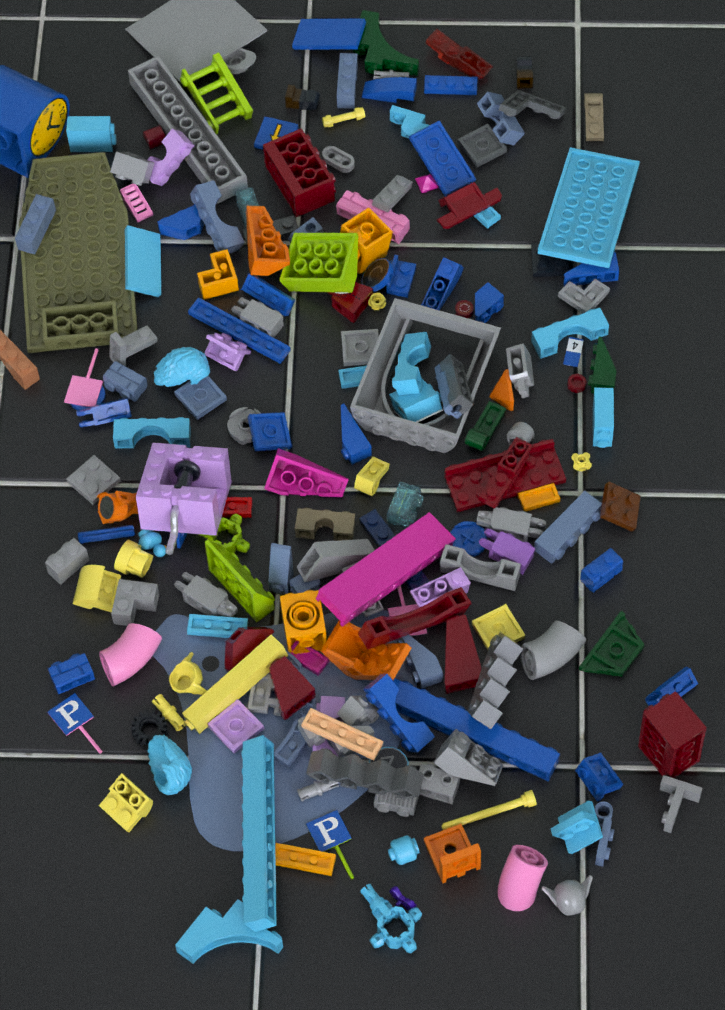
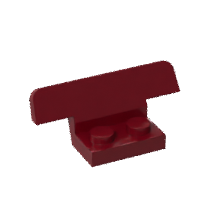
(466, 203)

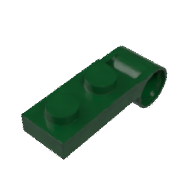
(485, 427)

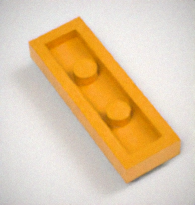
(304, 859)

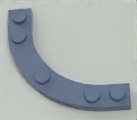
(294, 742)

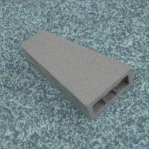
(330, 557)

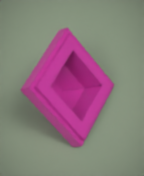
(426, 183)

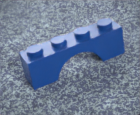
(383, 694)

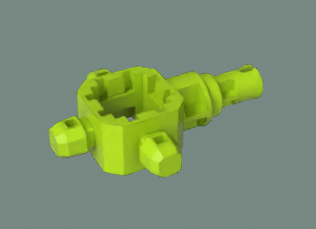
(233, 527)

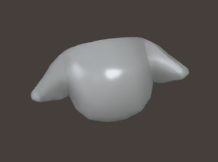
(570, 895)

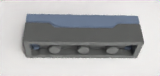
(453, 387)

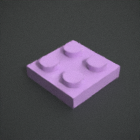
(235, 726)

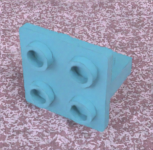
(578, 827)

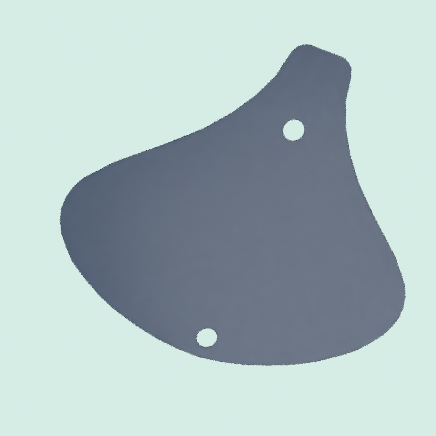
(217, 771)

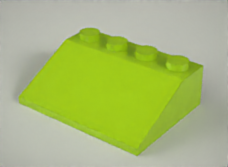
(321, 262)
(238, 581)

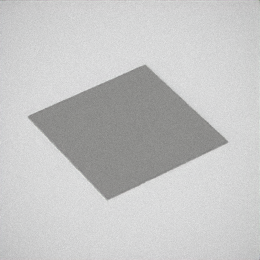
(193, 31)

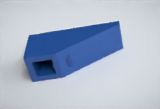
(442, 284)

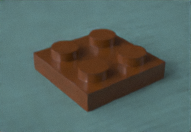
(620, 506)

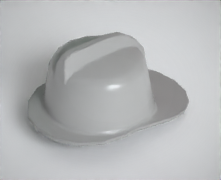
(240, 61)

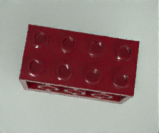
(299, 172)
(671, 735)

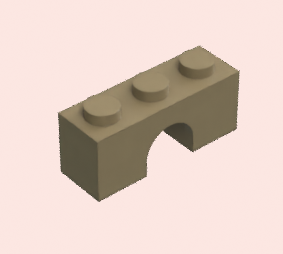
(311, 520)

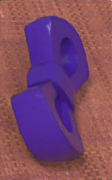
(396, 894)

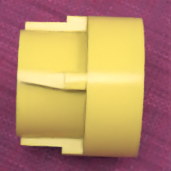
(133, 559)

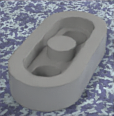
(341, 160)

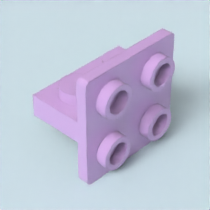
(225, 350)

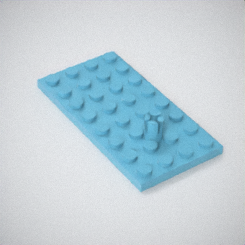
(589, 207)

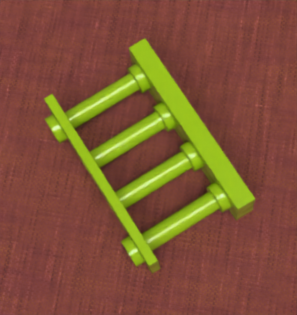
(225, 79)

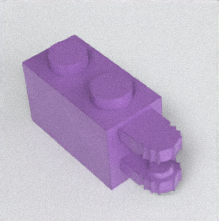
(508, 548)

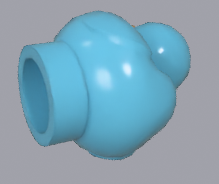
(151, 539)

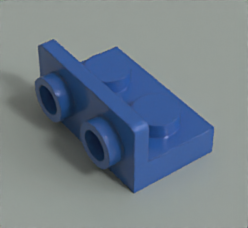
(401, 279)
(598, 776)

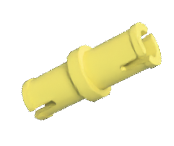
(169, 712)

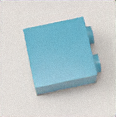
(417, 406)

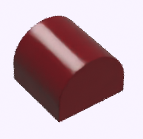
(154, 136)

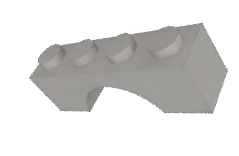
(499, 574)

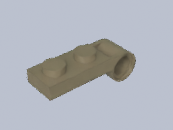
(594, 116)

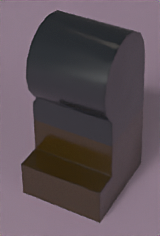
(524, 72)
(301, 98)

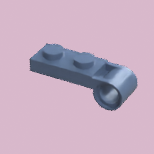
(605, 821)

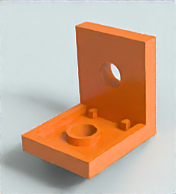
(456, 863)

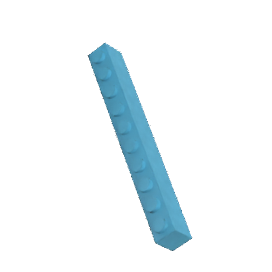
(258, 834)

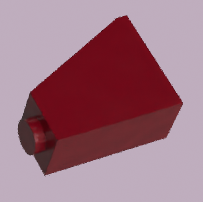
(290, 687)

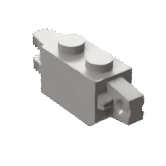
(512, 522)
(205, 596)

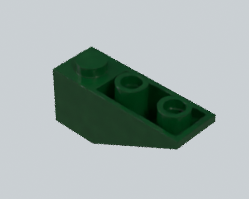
(604, 369)

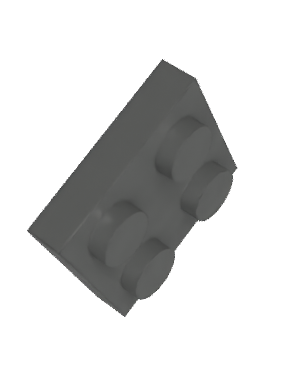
(482, 145)

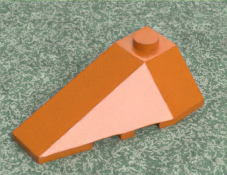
(265, 247)

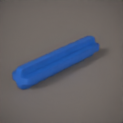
(106, 534)

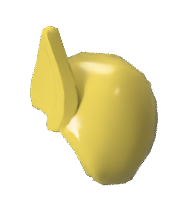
(187, 677)

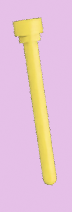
(527, 799)

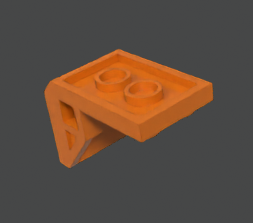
(351, 656)

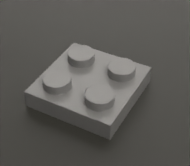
(358, 346)
(93, 479)

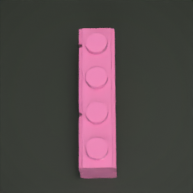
(353, 204)

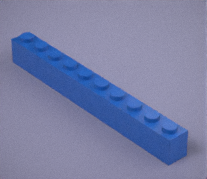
(498, 741)

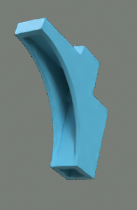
(213, 931)

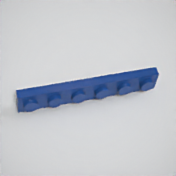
(239, 330)

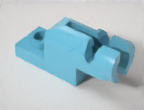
(410, 120)

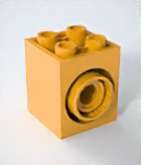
(373, 237)
(303, 621)

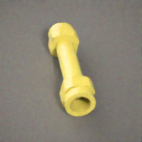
(358, 113)

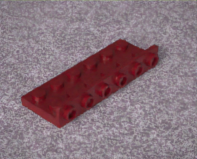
(469, 479)

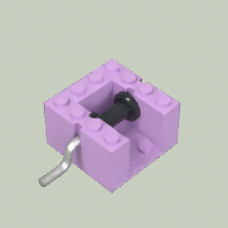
(183, 490)

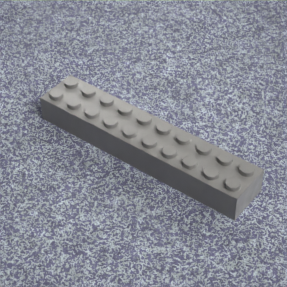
(175, 110)

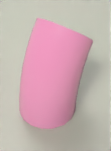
(129, 653)
(521, 878)

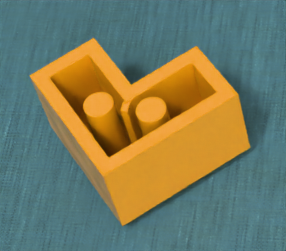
(220, 278)

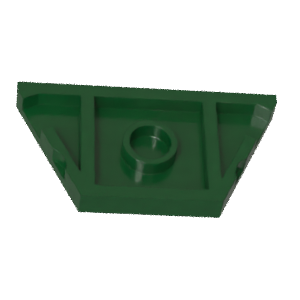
(614, 650)

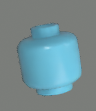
(403, 850)

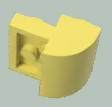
(96, 588)
(126, 803)

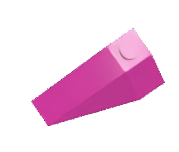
(302, 477)

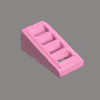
(131, 192)

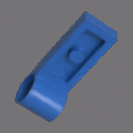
(680, 682)

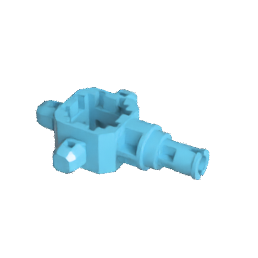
(384, 914)

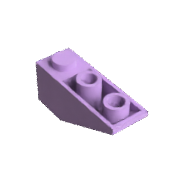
(439, 586)

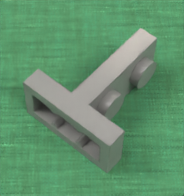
(124, 347)
(678, 790)

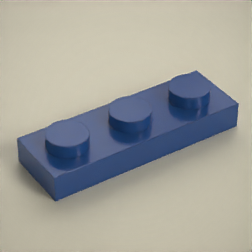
(450, 85)
(268, 294)

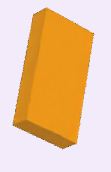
(539, 497)

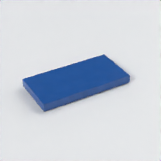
(328, 34)
(442, 158)

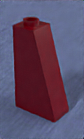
(461, 658)

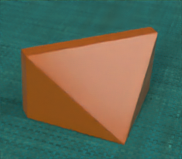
(503, 392)

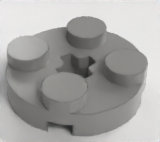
(235, 425)

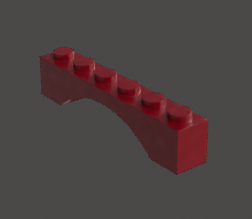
(386, 629)

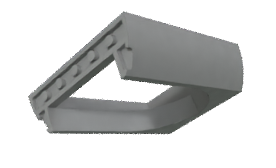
(370, 401)

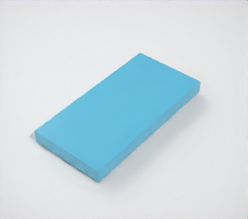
(142, 261)

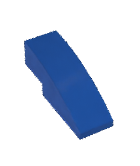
(390, 89)

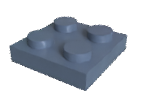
(200, 397)

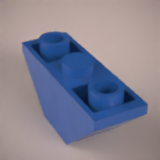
(182, 224)

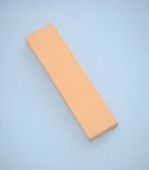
(342, 734)

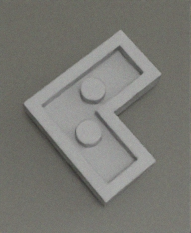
(584, 299)

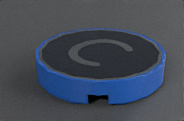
(377, 274)

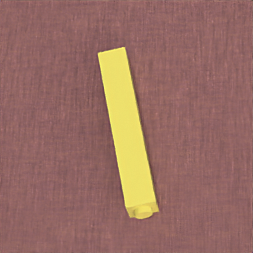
(233, 684)

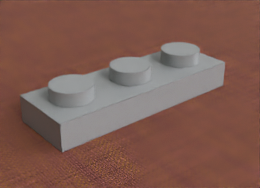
(392, 193)

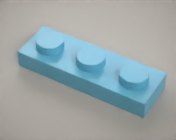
(214, 625)

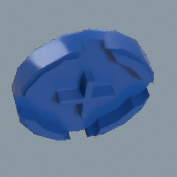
(467, 537)

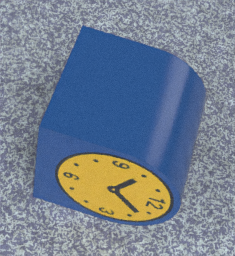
(29, 120)

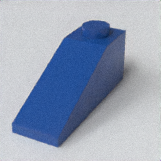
(587, 273)
(354, 442)

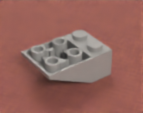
(467, 760)

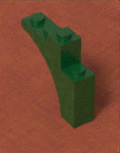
(378, 52)

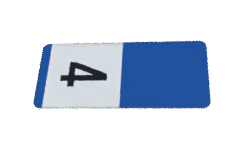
(573, 351)

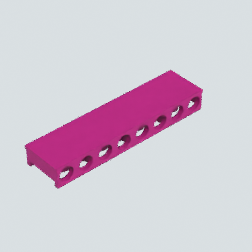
(385, 568)

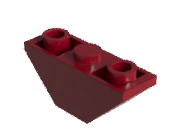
(242, 643)

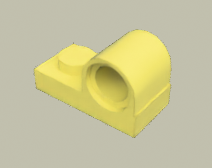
(370, 475)

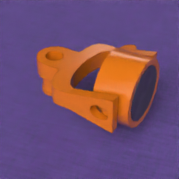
(116, 506)

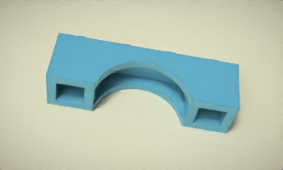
(589, 324)
(407, 376)
(130, 431)

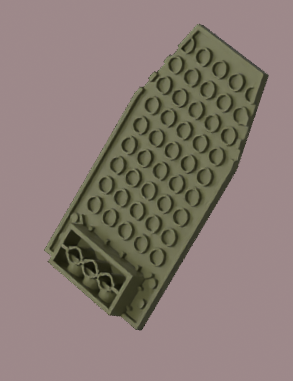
(78, 273)

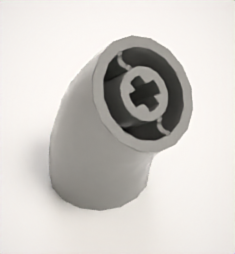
(551, 650)

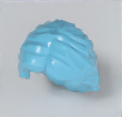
(180, 366)
(169, 765)

